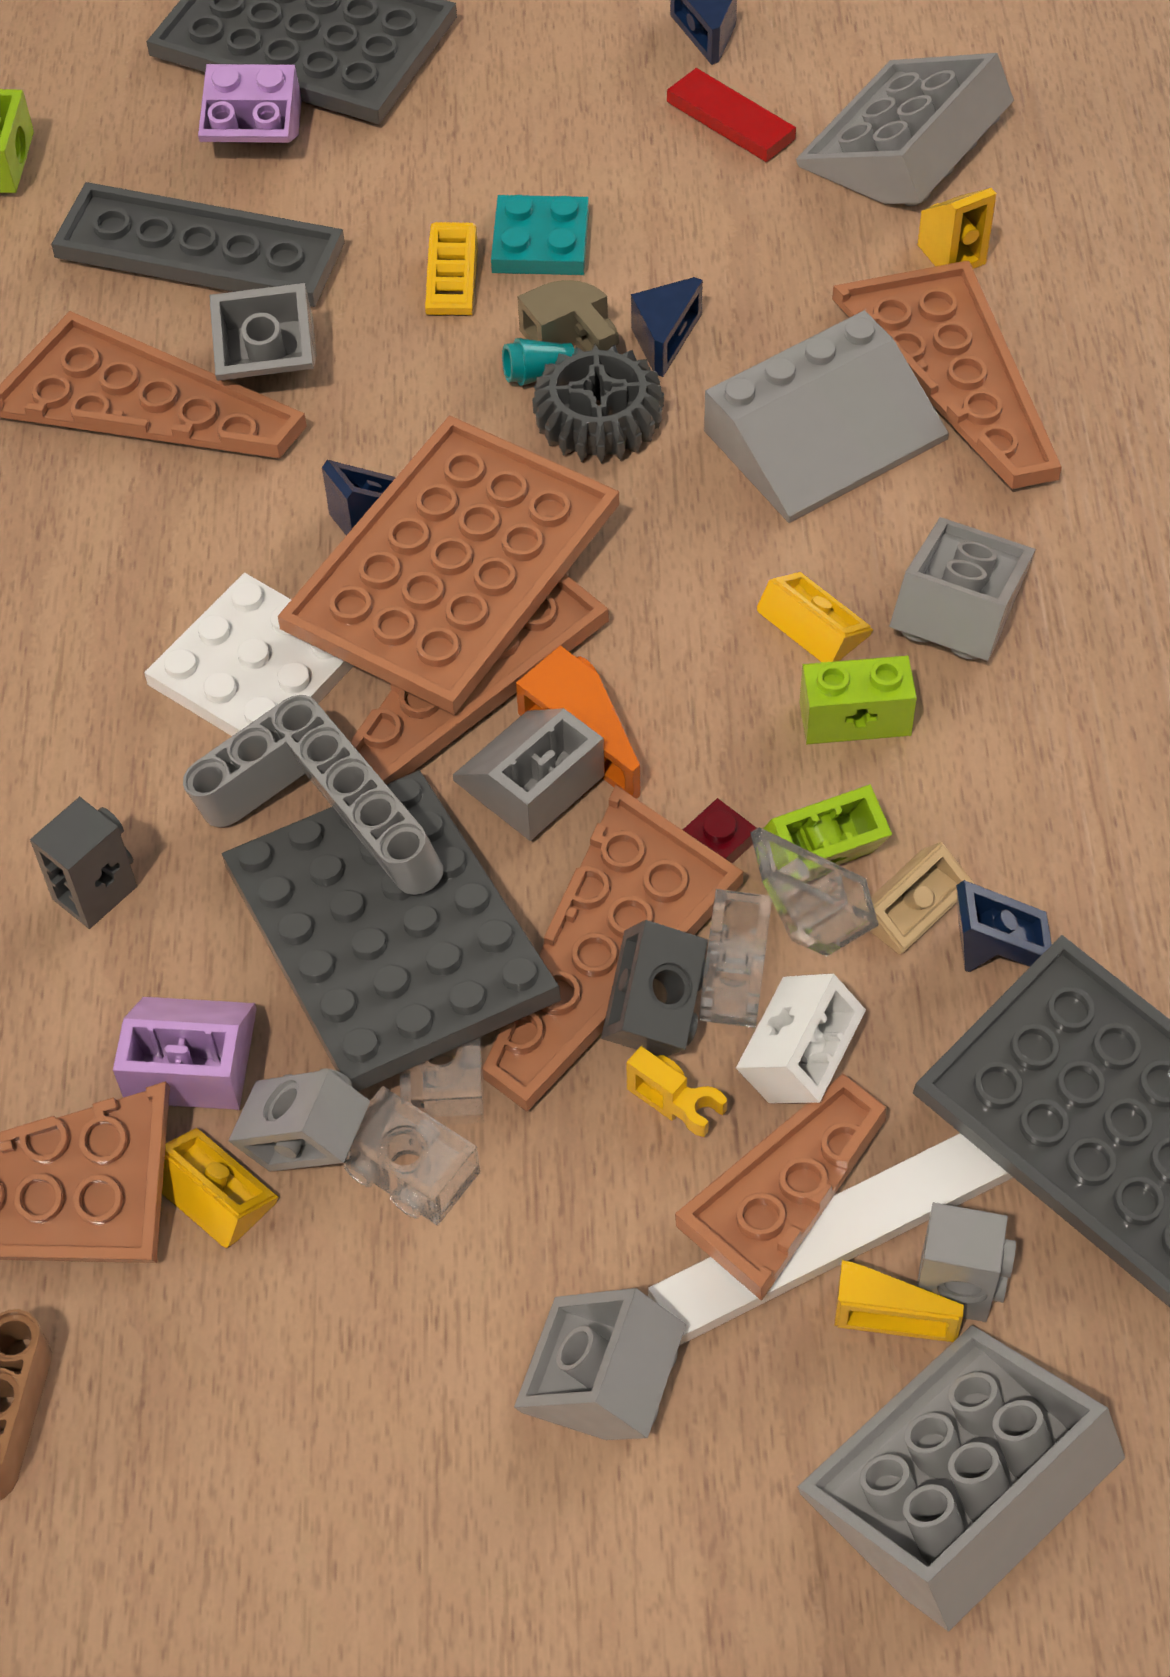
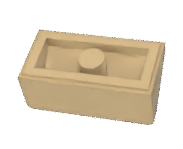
(917, 897)

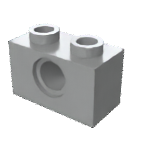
(300, 1120)
(966, 1258)

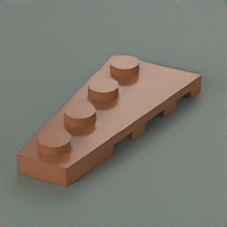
(777, 1191)

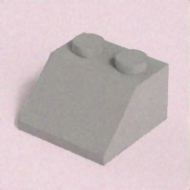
(262, 331)
(602, 1364)

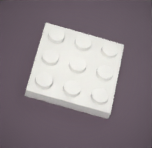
(240, 662)

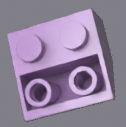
(250, 103)
(191, 1046)

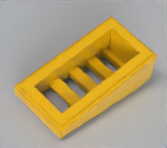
(456, 242)
(891, 1306)

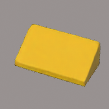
(812, 617)
(213, 1188)

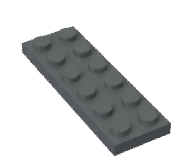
(195, 242)

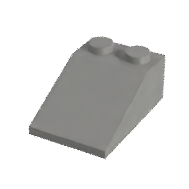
(961, 589)

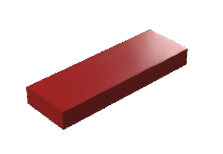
(731, 114)

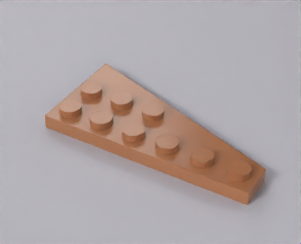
(960, 363)
(120, 386)
(411, 730)
(631, 873)
(86, 1182)

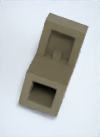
(567, 314)

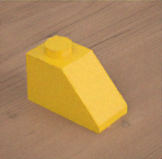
(958, 229)

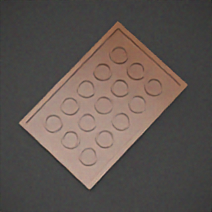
(449, 563)

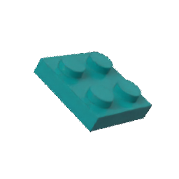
(540, 235)

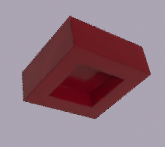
(722, 830)

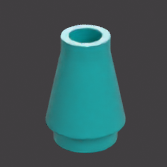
(526, 358)

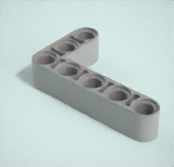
(303, 740)

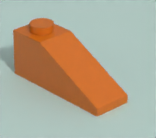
(576, 686)

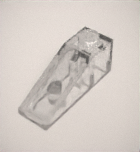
(814, 897)

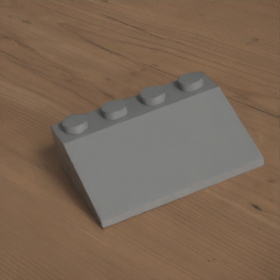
(910, 126)
(823, 416)
(964, 1473)

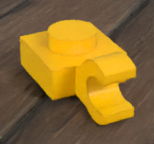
(665, 1088)

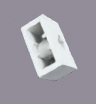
(801, 1039)

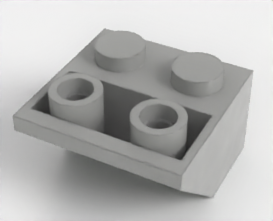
(535, 769)

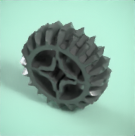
(627, 396)

